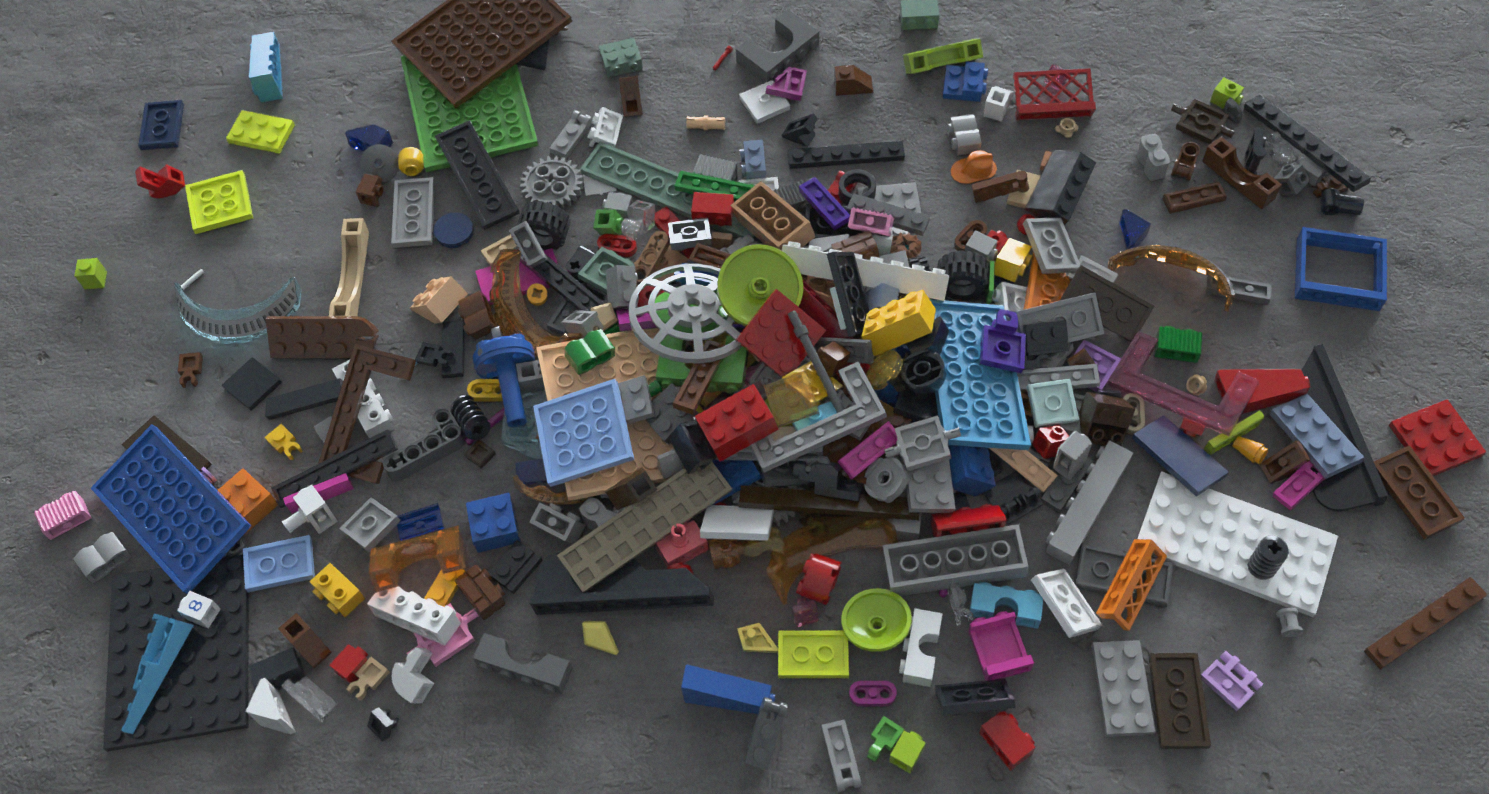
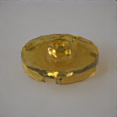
(884, 368)

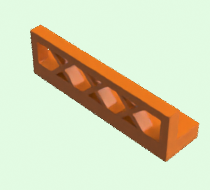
(1130, 578)

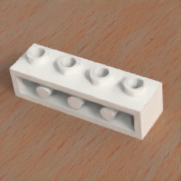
(371, 413)
(415, 614)

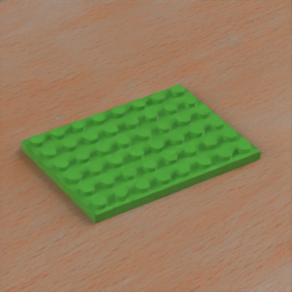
(496, 113)

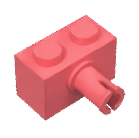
(682, 544)

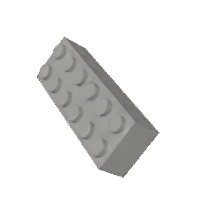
(955, 558)

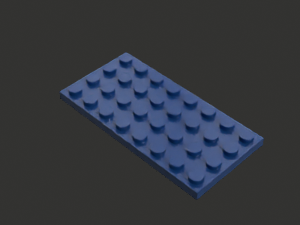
(170, 508)

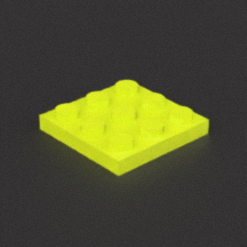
(219, 202)

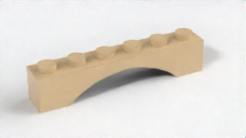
(354, 249)

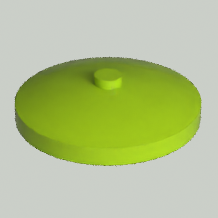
(752, 276)

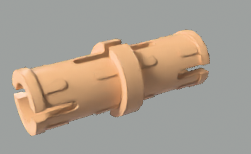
(705, 123)

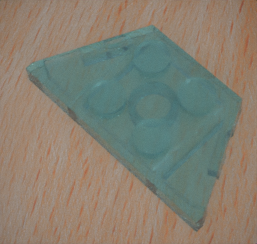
(524, 437)

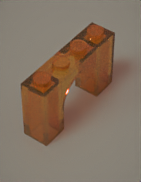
(391, 559)

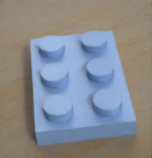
(278, 563)

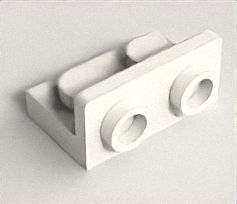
(605, 127)

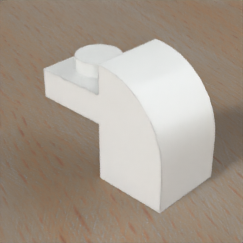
(408, 677)

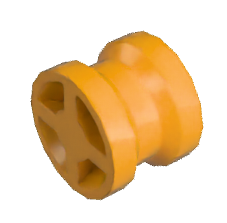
(538, 298)

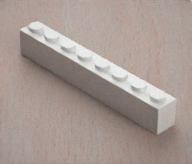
(872, 271)

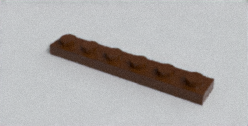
(1425, 623)

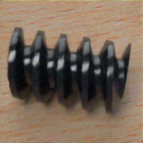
(470, 417)
(1268, 557)

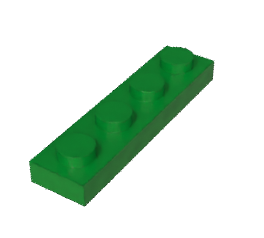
(692, 182)

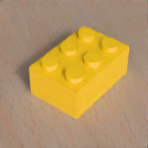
(899, 322)

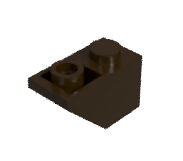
(631, 489)

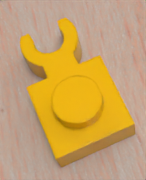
(282, 441)

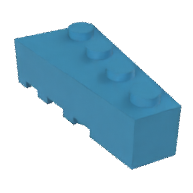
(265, 67)

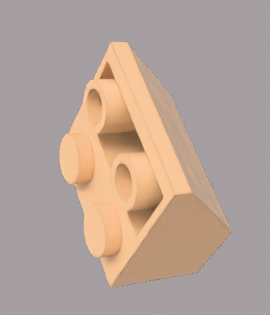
(438, 299)

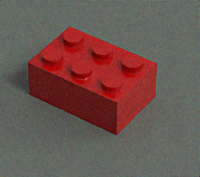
(737, 422)

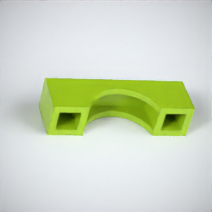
(943, 55)

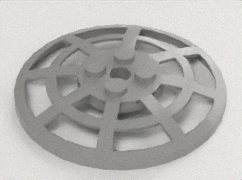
(682, 314)

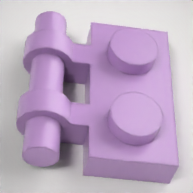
(1227, 685)

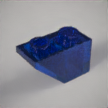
(367, 136)

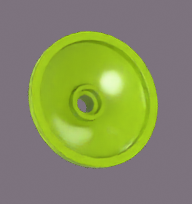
(874, 609)

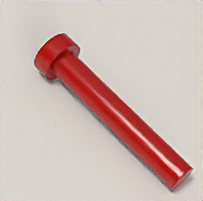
(729, 49)

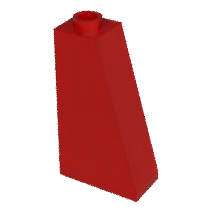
(1274, 386)

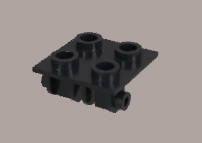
(1014, 496)

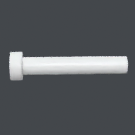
(192, 279)

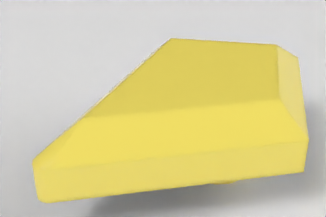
(598, 636)
(756, 639)

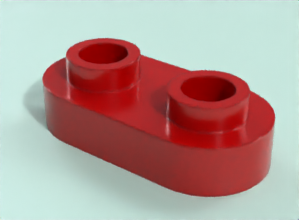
(618, 244)

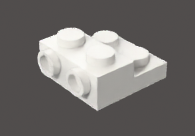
(1010, 296)

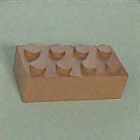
(771, 218)

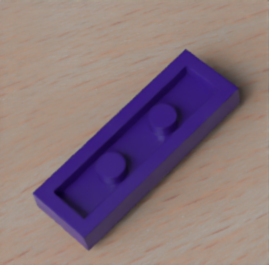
(824, 203)

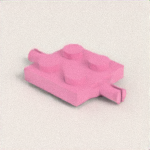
(458, 641)

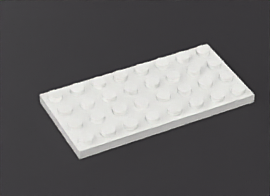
(1219, 535)

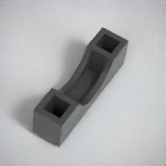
(549, 673)

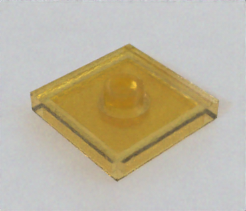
(791, 399)

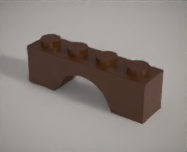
(1223, 160)

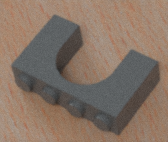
(770, 65)

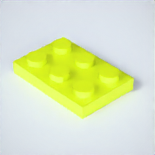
(260, 131)
(813, 654)

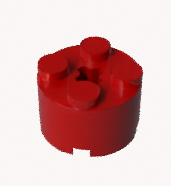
(819, 578)

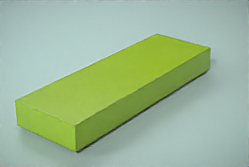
(1239, 430)

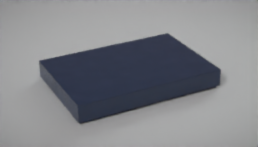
(161, 125)

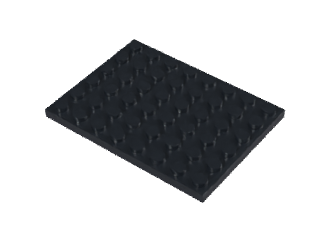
(210, 675)

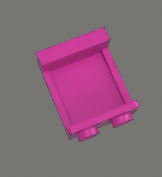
(999, 646)

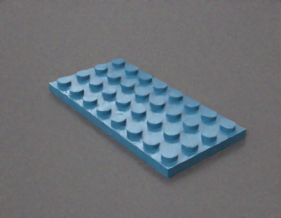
(975, 396)

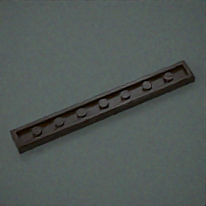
(807, 501)

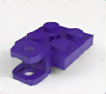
(1003, 334)

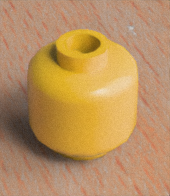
(410, 161)

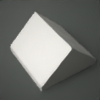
(268, 708)

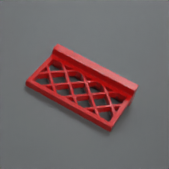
(1058, 109)

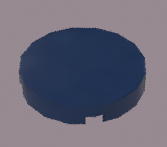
(453, 230)

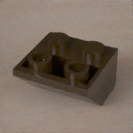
(1105, 418)

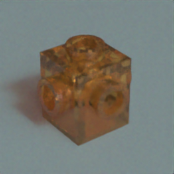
(725, 552)

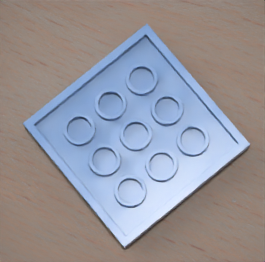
(583, 432)

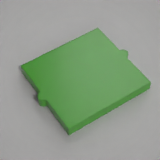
(988, 294)

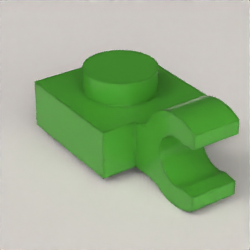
(884, 735)

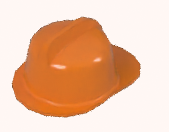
(974, 168)

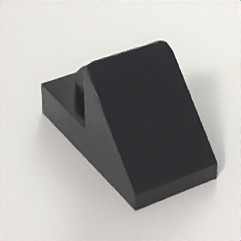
(801, 130)

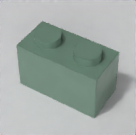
(919, 14)

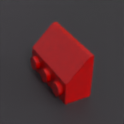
(967, 520)

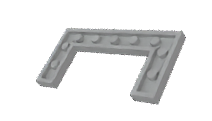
(864, 412)

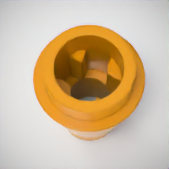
(1250, 449)

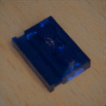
(420, 522)

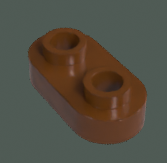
(964, 236)

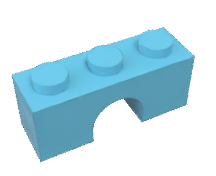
(1025, 603)

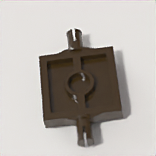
(1202, 121)

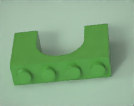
(728, 377)

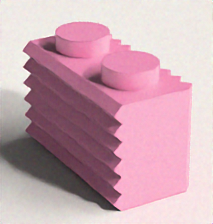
(870, 221)
(62, 515)

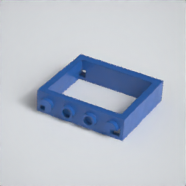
(1341, 295)

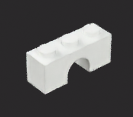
(919, 667)

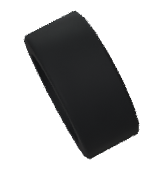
(856, 176)

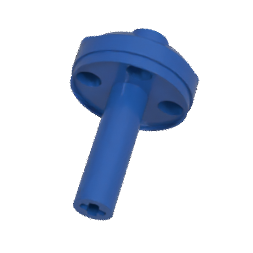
(498, 361)

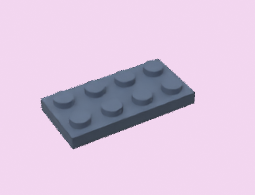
(1320, 437)

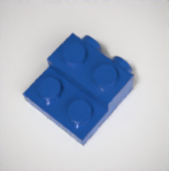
(965, 82)

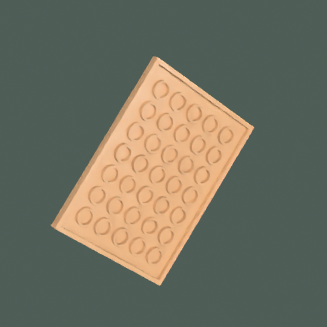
(630, 361)

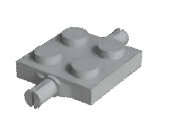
(922, 443)

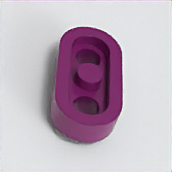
(872, 693)

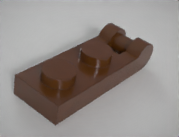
(1000, 186)

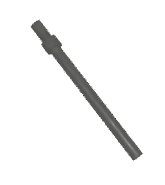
(802, 333)

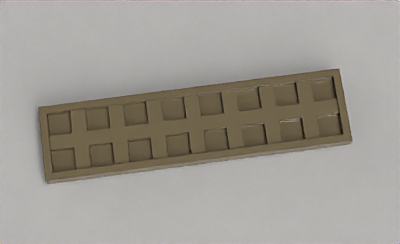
(642, 525)

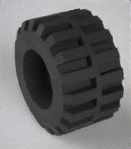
(547, 222)
(966, 273)

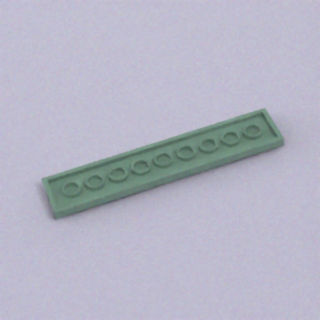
(646, 182)

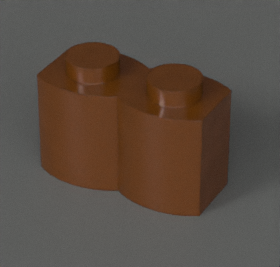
(477, 315)

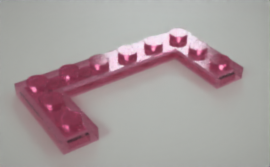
(1219, 418)

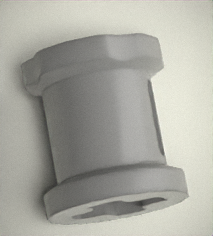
(1289, 622)

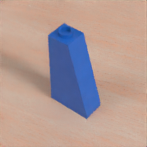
(723, 690)

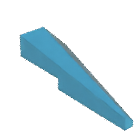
(158, 657)

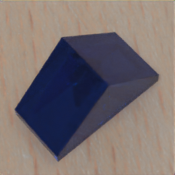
(1133, 228)

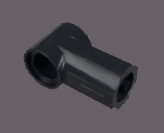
(1334, 202)

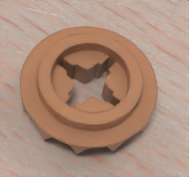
(914, 245)

